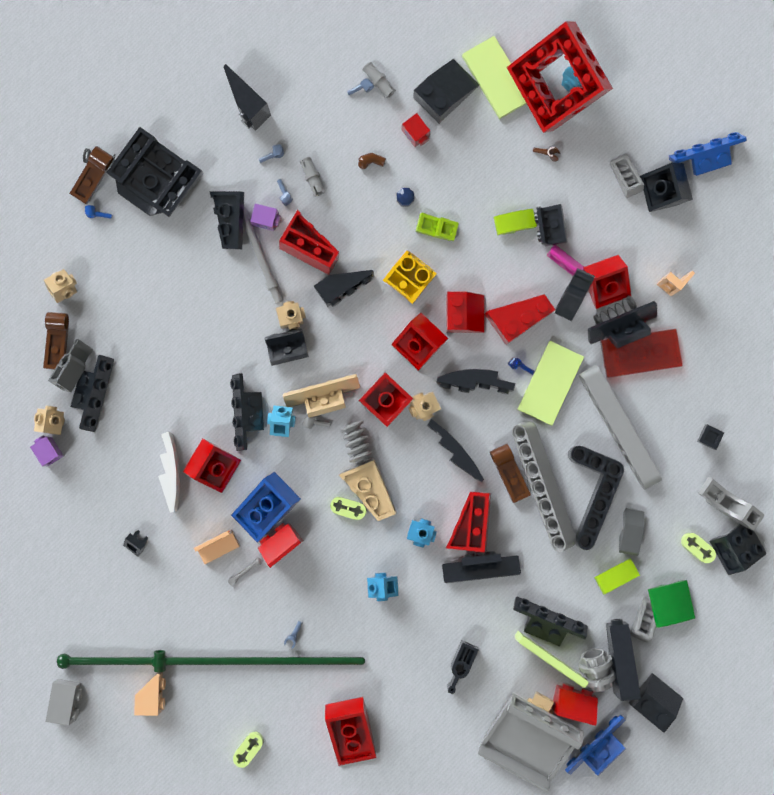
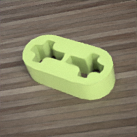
(347, 513)
(695, 551)
(251, 751)

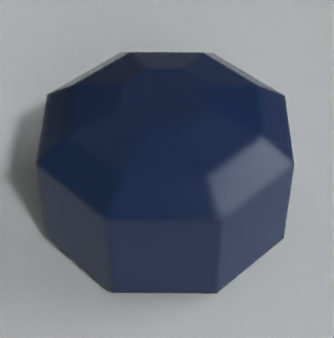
(405, 197)

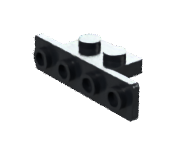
(625, 327)
(91, 392)
(247, 411)
(481, 567)
(547, 623)

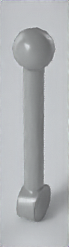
(258, 561)

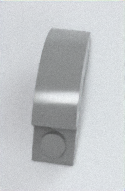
(730, 505)

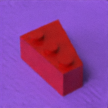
(518, 317)

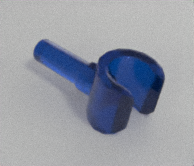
(514, 363)

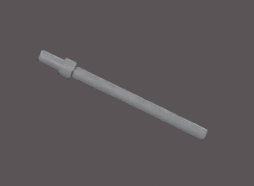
(271, 283)

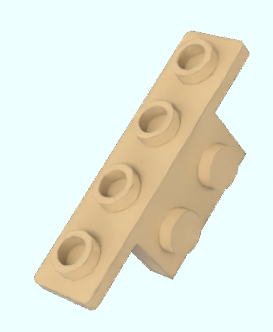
(322, 397)

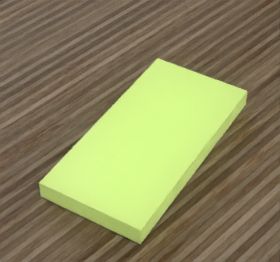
(489, 69)
(550, 383)
(551, 659)

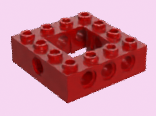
(526, 74)

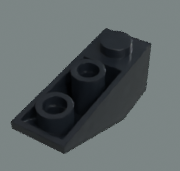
(338, 285)

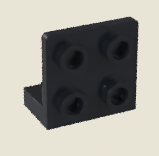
(738, 549)

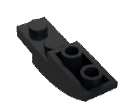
(468, 378)

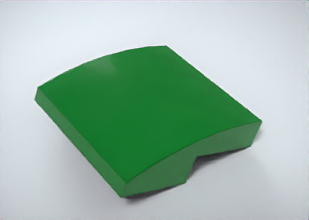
(671, 603)

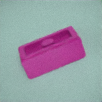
(564, 260)

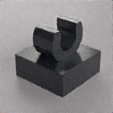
(710, 437)
(134, 544)

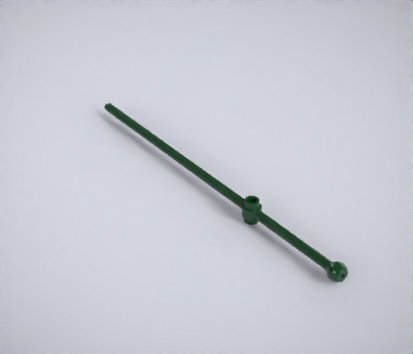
(160, 661)

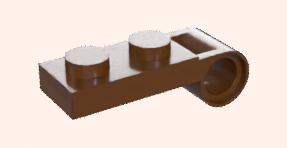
(92, 175)
(56, 338)
(509, 473)

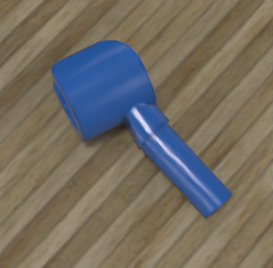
(90, 212)

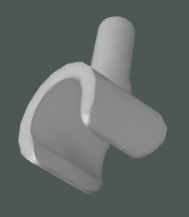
(308, 422)

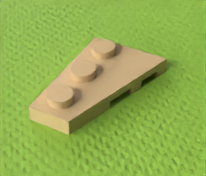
(371, 489)

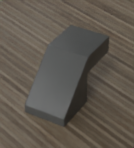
(632, 532)

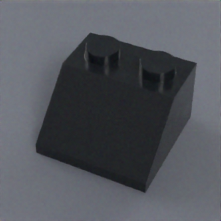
(666, 187)
(658, 703)

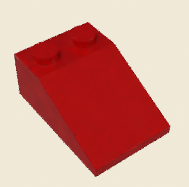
(350, 731)

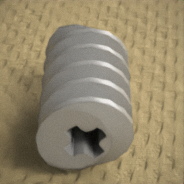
(356, 442)

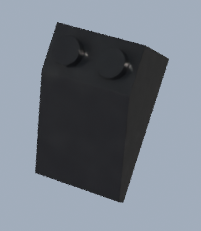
(444, 90)
(251, 106)

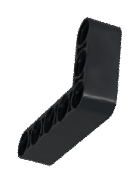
(598, 493)

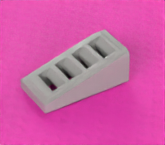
(627, 187)
(646, 637)

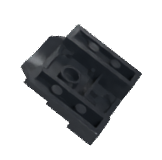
(152, 175)

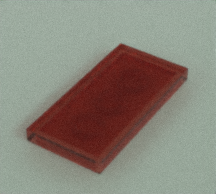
(645, 355)

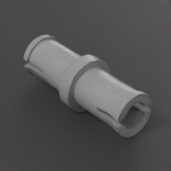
(379, 79)
(312, 176)

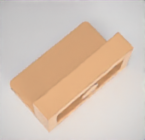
(672, 284)
(217, 546)

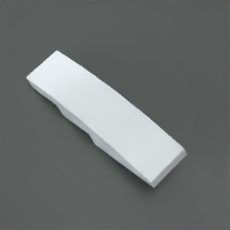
(171, 480)

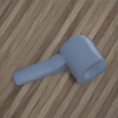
(365, 84)
(278, 152)
(285, 198)
(294, 634)

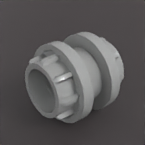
(597, 669)

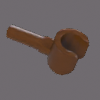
(550, 152)

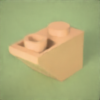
(149, 698)

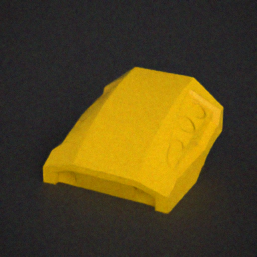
(410, 276)

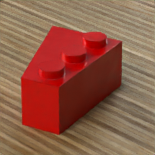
(308, 244)
(473, 524)

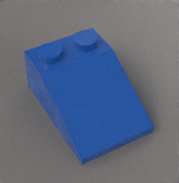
(265, 506)

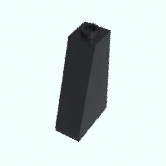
(621, 650)

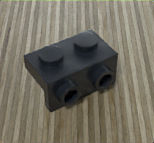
(551, 225)
(286, 346)

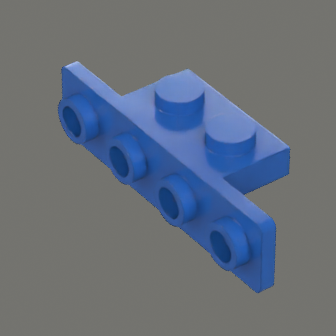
(709, 155)
(601, 751)

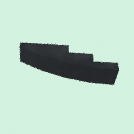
(460, 456)

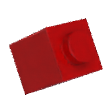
(416, 130)

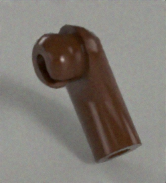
(370, 158)

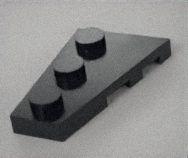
(230, 214)

